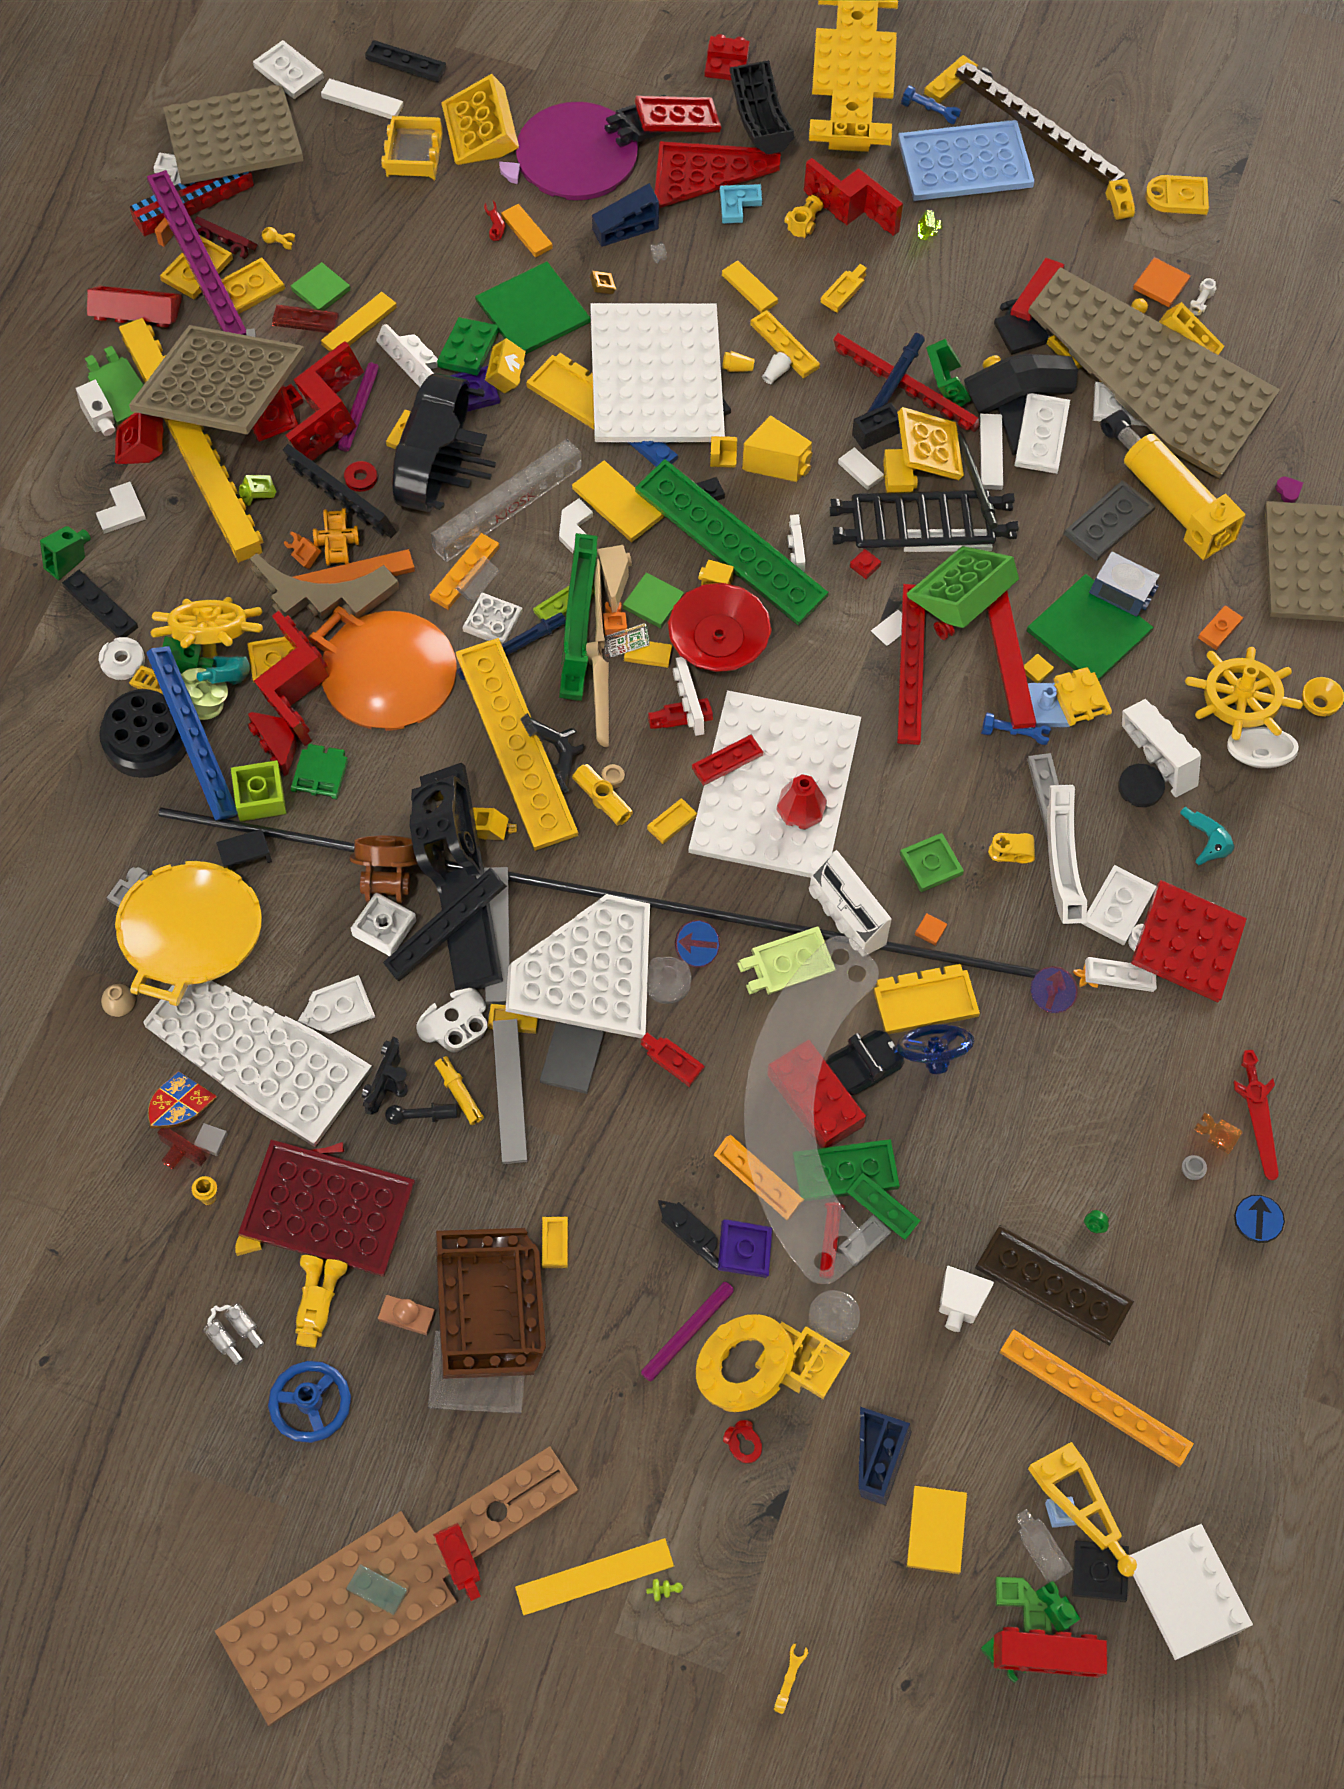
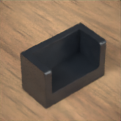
(876, 426)
(243, 848)

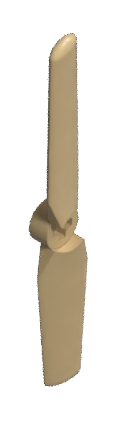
(600, 667)

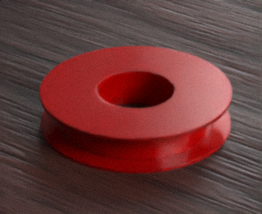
(360, 467)

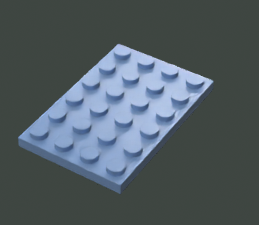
(965, 160)

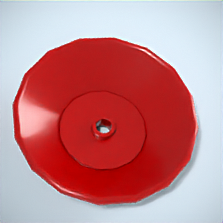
(721, 611)

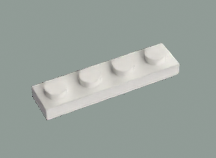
(690, 701)

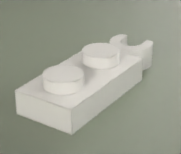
(796, 543)

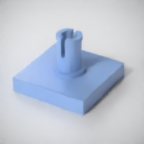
(1046, 706)

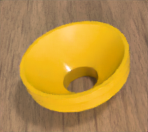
(1324, 689)

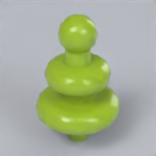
(665, 1589)

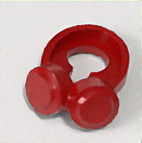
(746, 1429)

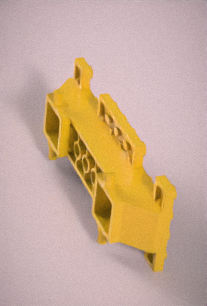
(854, 67)

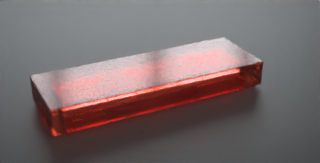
(305, 319)

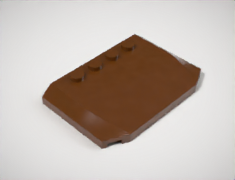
(489, 1303)

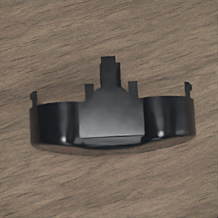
(430, 444)

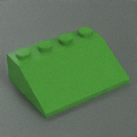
(965, 585)

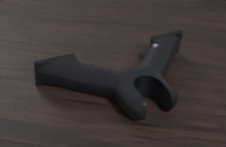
(560, 741)

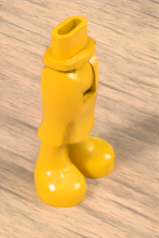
(316, 1300)

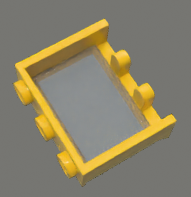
(412, 146)

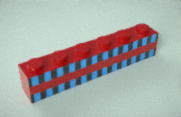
(194, 196)

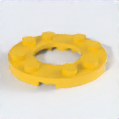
(765, 1384)

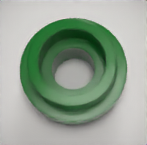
(1097, 1221)

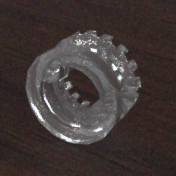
(659, 252)

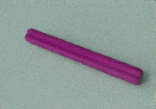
(359, 404)
(687, 1331)

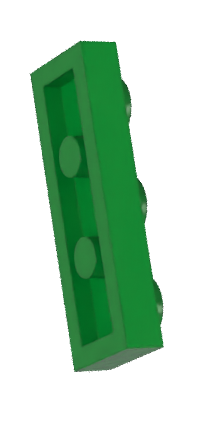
(883, 1206)

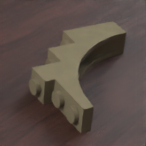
(355, 596)

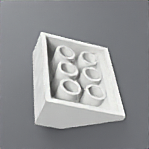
(1189, 1592)

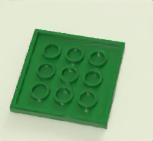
(533, 308)
(1088, 630)

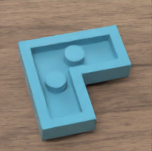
(738, 196)

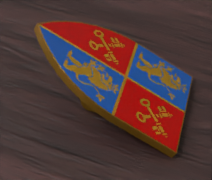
(178, 1102)

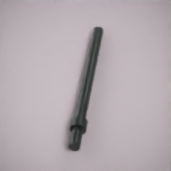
(986, 507)

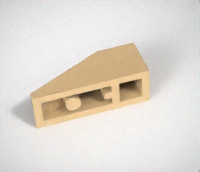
(614, 572)

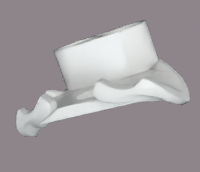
(435, 1027)

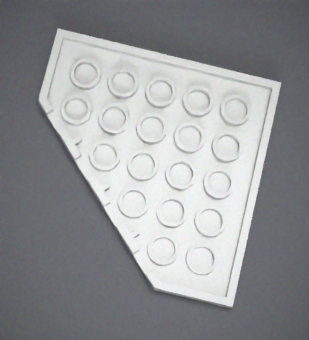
(588, 970)

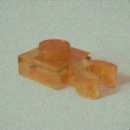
(1221, 1135)

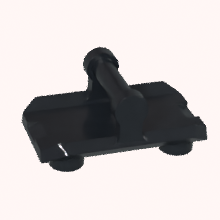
(865, 1061)
(383, 1082)

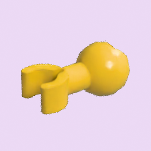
(271, 236)

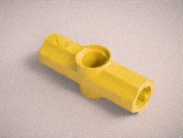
(611, 803)

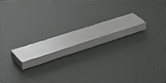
(500, 915)
(509, 1091)

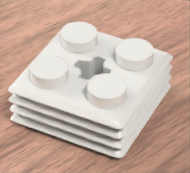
(380, 911)

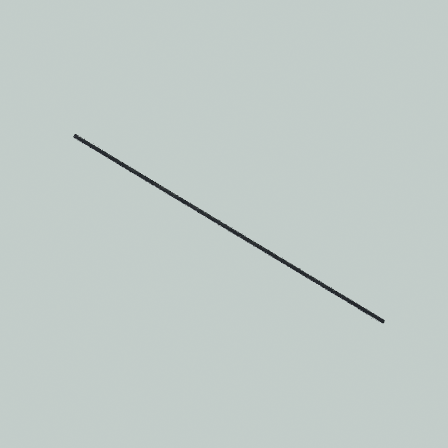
(598, 892)

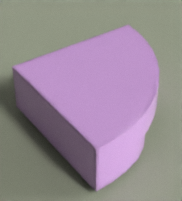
(510, 171)

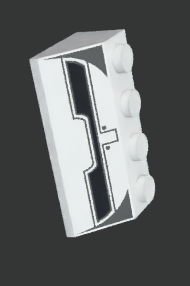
(850, 903)

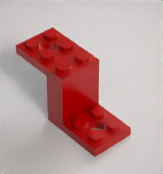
(319, 389)
(292, 676)

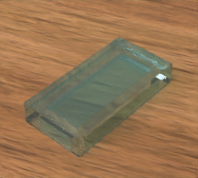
(376, 1589)

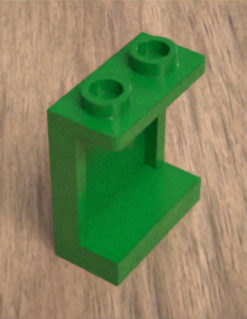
(943, 362)

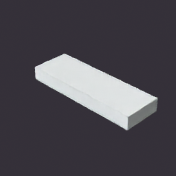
(1118, 974)

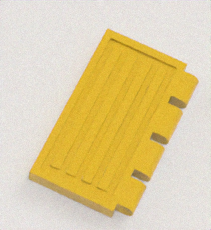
(565, 387)
(925, 1000)

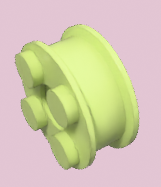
(206, 697)

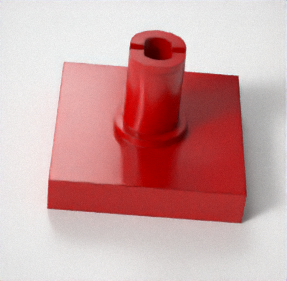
(276, 418)

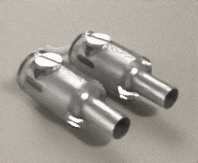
(221, 1337)

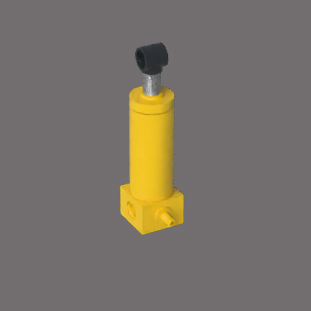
(1208, 520)

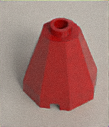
(801, 802)

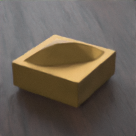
(602, 282)

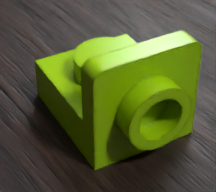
(256, 487)

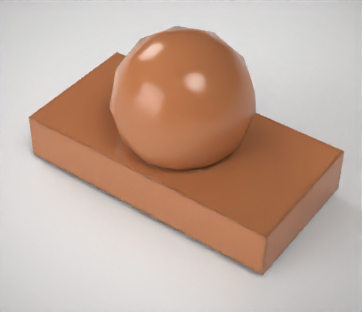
(406, 1314)

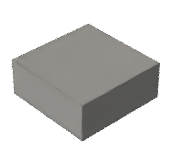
(210, 1139)

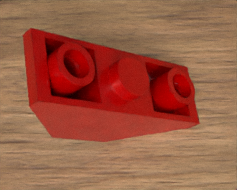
(274, 738)

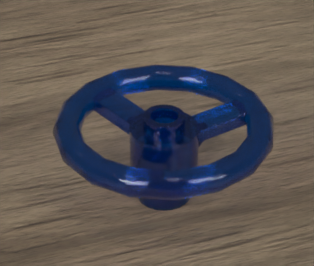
(935, 1049)

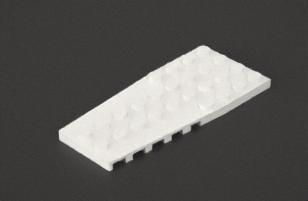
(262, 1057)

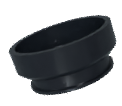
(128, 756)

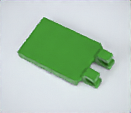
(116, 381)

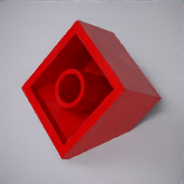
(139, 439)

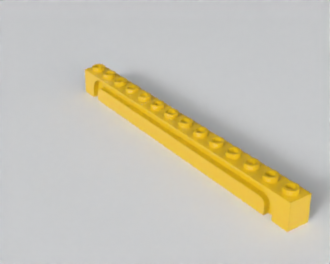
(197, 453)

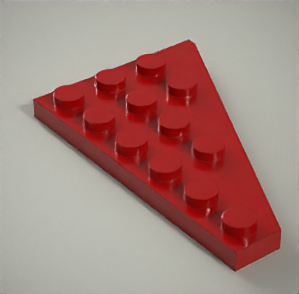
(697, 169)

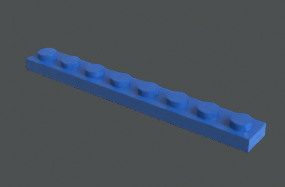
(192, 733)

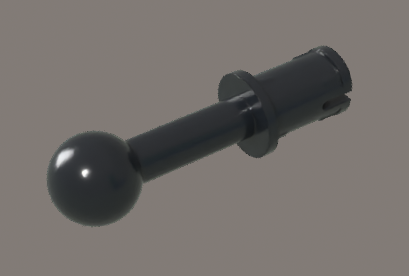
(396, 1114)

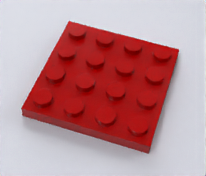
(1189, 941)

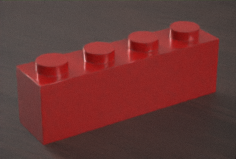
(1050, 1653)

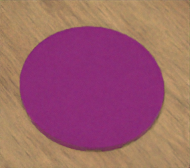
(571, 152)

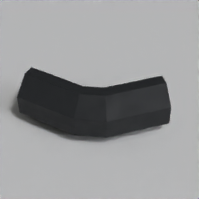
(760, 107)
(1019, 377)

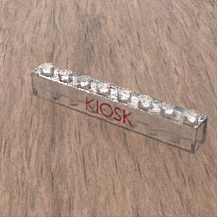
(506, 500)

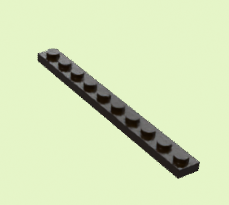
(1038, 124)

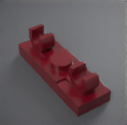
(225, 236)

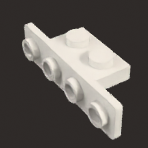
(408, 353)

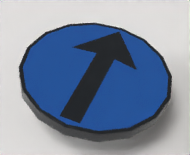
(1259, 1218)

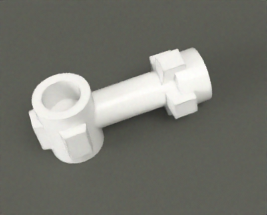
(1207, 290)

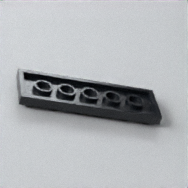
(336, 490)

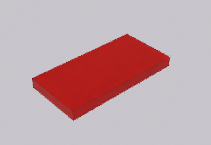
(677, 114)

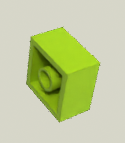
(258, 790)

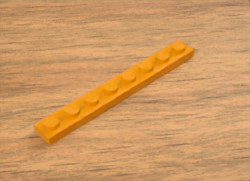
(1096, 1398)

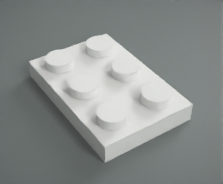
(288, 69)
(1119, 905)

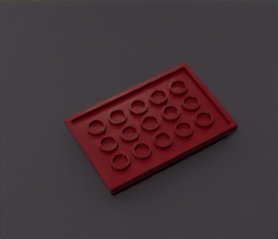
(327, 1207)

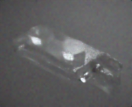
(1042, 1548)

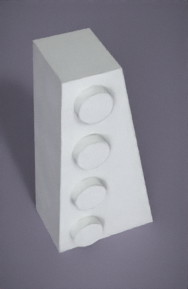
(1163, 746)

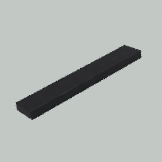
(444, 924)

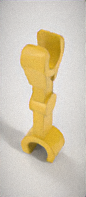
(794, 1663)

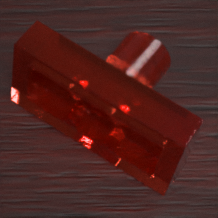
(179, 1148)

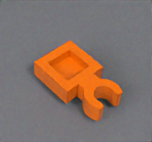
(304, 550)
(614, 621)

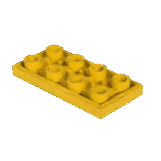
(617, 501)

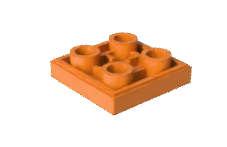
(1161, 282)

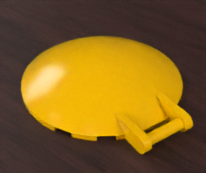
(186, 926)

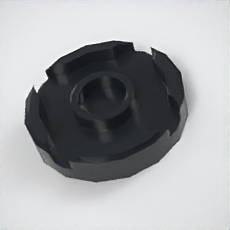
(1141, 785)

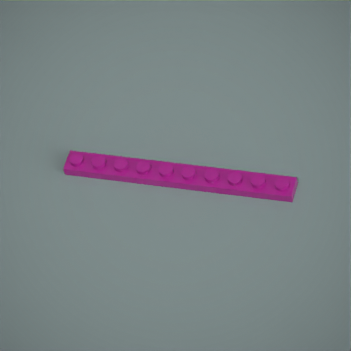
(195, 253)

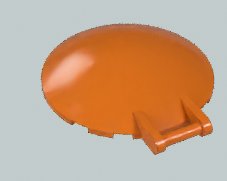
(386, 668)

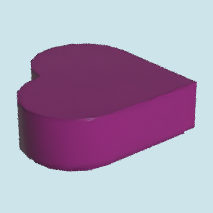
(1289, 489)

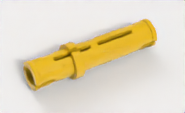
(454, 1082)

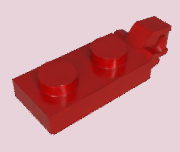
(674, 715)
(672, 1058)
(458, 1559)

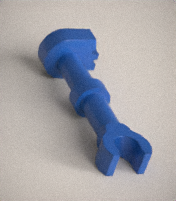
(930, 104)
(1036, 733)

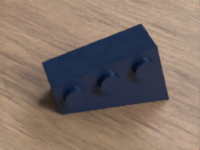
(627, 217)
(881, 1453)

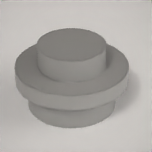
(1194, 1167)

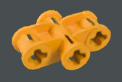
(336, 536)

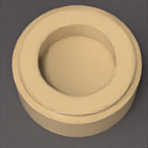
(613, 774)

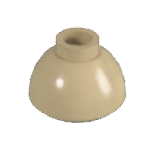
(118, 1000)

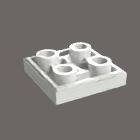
(492, 618)

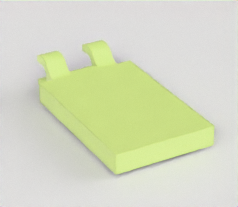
(780, 960)

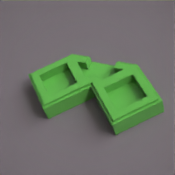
(1018, 1593)

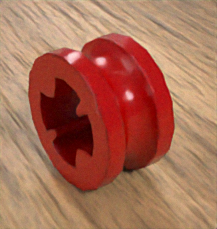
(943, 629)

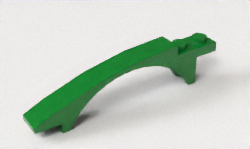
(575, 634)

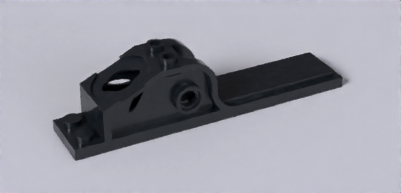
(473, 945)

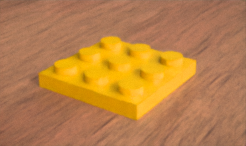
(930, 443)

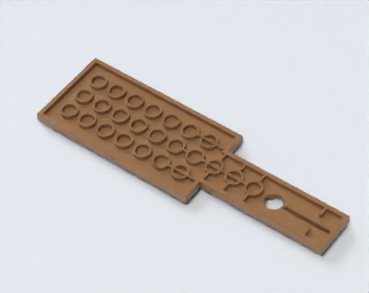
(321, 1632)

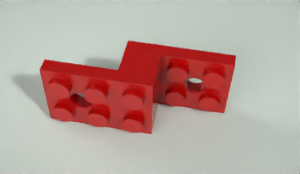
(853, 196)

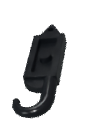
(690, 1230)

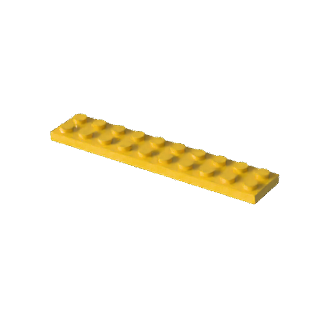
(519, 755)

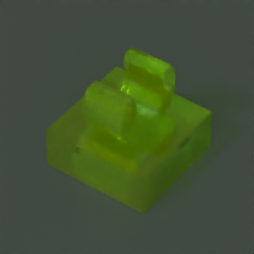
(928, 225)

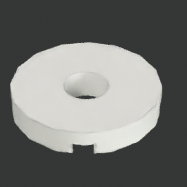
(124, 669)

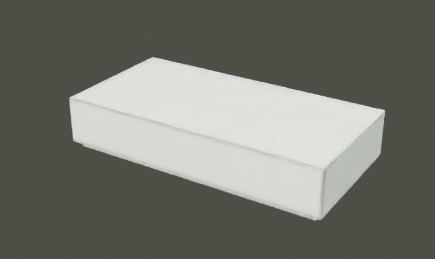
(860, 468)

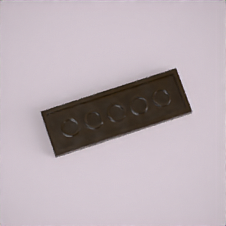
(1054, 1285)

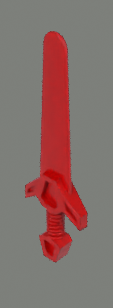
(1257, 1102)

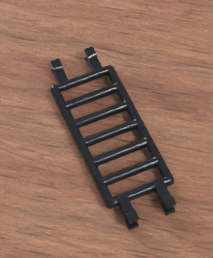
(843, 535)

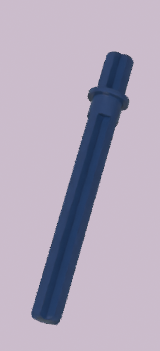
(908, 355)
(538, 631)

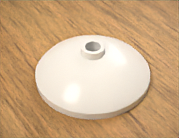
(1263, 749)

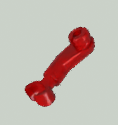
(498, 226)

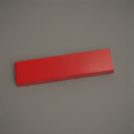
(1034, 288)

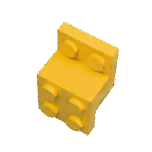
(814, 1363)

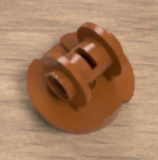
(384, 851)

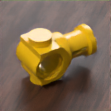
(802, 218)

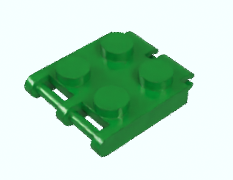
(320, 771)

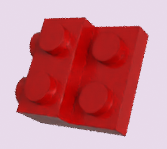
(724, 54)

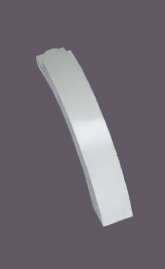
(1062, 855)

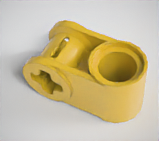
(1013, 847)

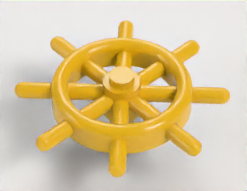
(206, 623)
(1243, 693)

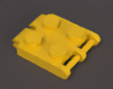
(1080, 694)

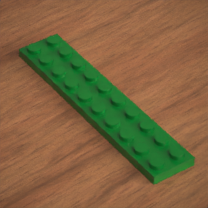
(732, 542)

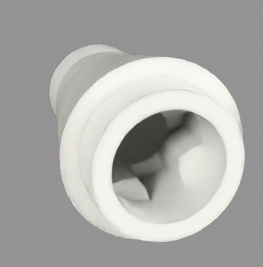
(778, 366)

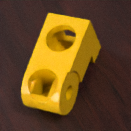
(1121, 199)

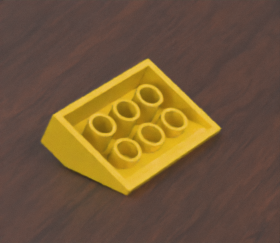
(480, 122)

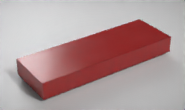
(727, 760)

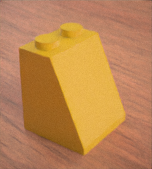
(777, 451)

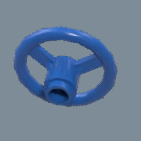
(311, 1407)

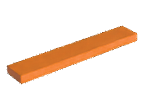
(397, 563)

